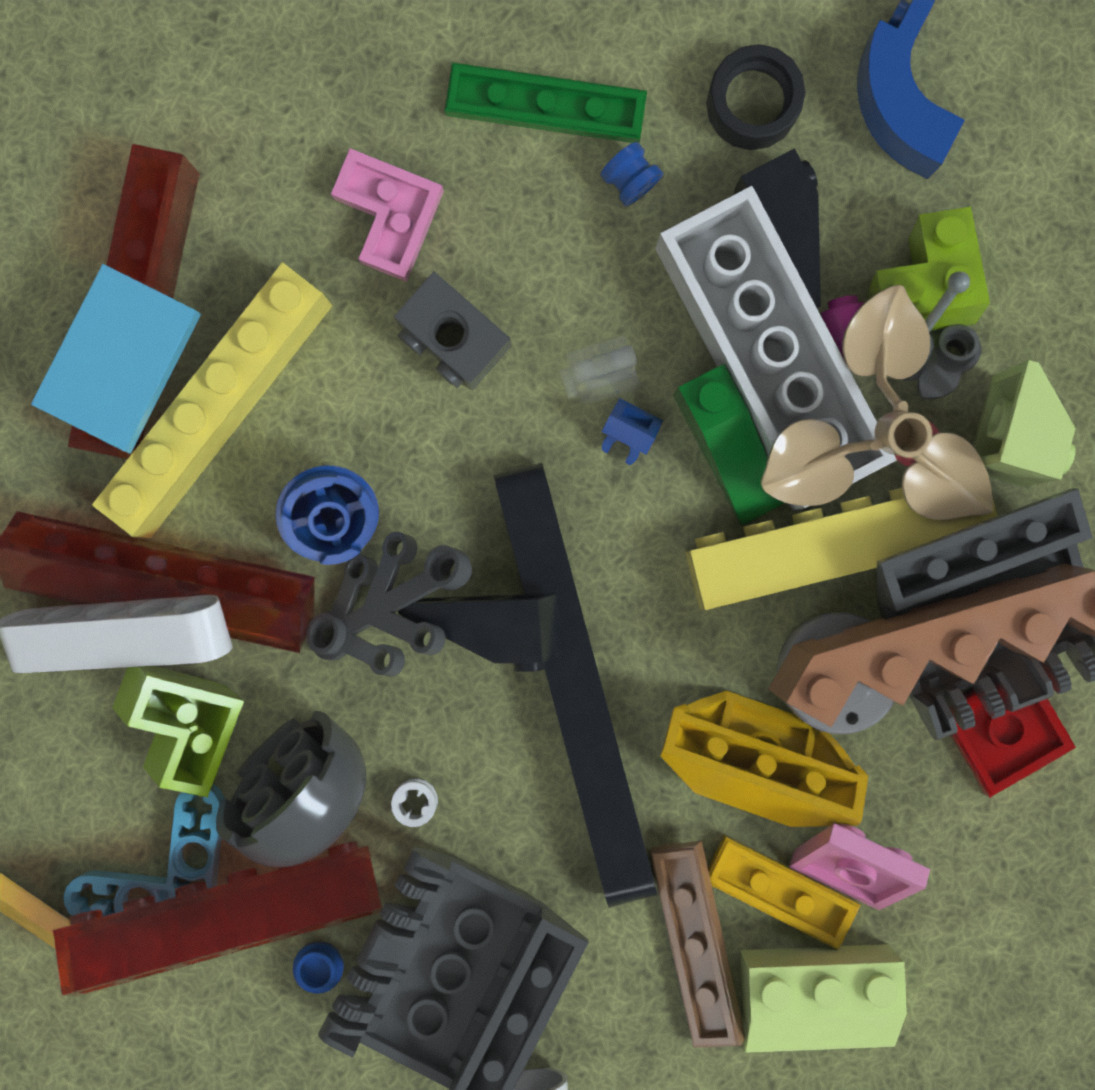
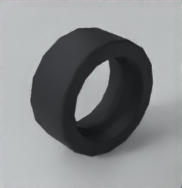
(764, 60)

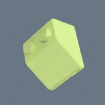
(1024, 428)

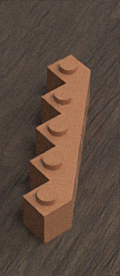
(948, 633)

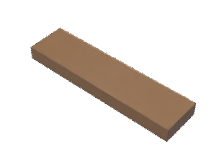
(697, 945)

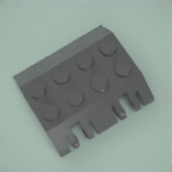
(978, 557)
(457, 978)

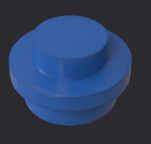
(318, 967)

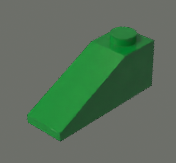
(727, 441)

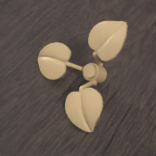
(811, 466)

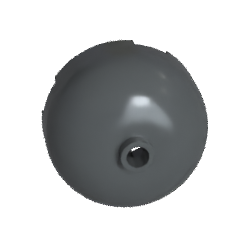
(306, 808)

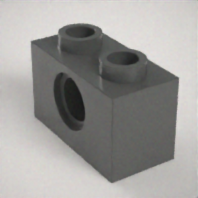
(440, 305)

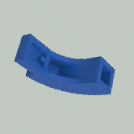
(892, 105)

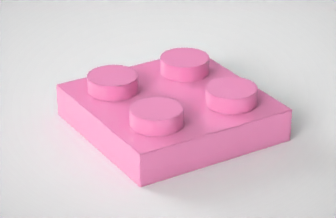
(859, 867)

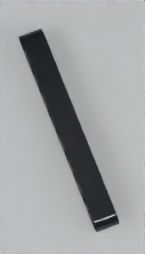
(577, 690)

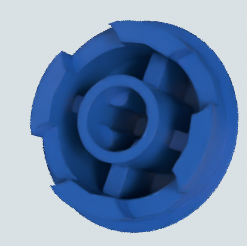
(327, 514)

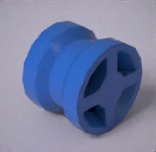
(631, 173)

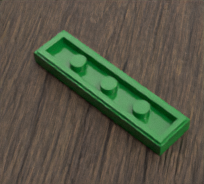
(545, 103)

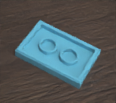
(116, 359)

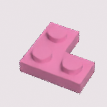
(401, 208)

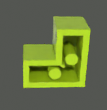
(938, 247)
(189, 723)

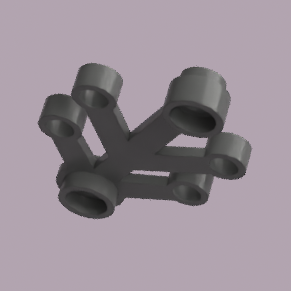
(335, 631)

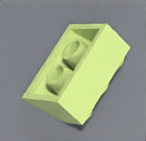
(822, 998)

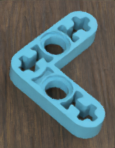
(159, 887)

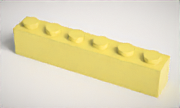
(213, 403)
(811, 549)

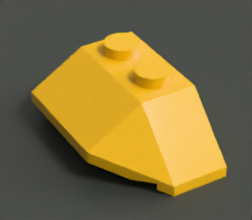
(764, 762)

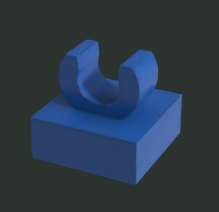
(632, 427)

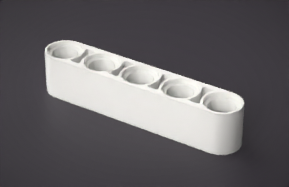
(116, 634)

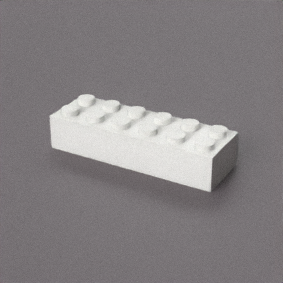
(765, 325)

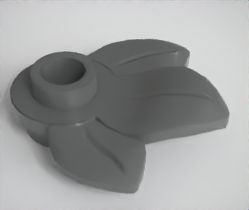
(943, 370)

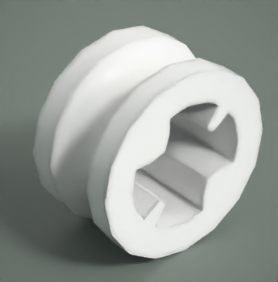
(401, 795)

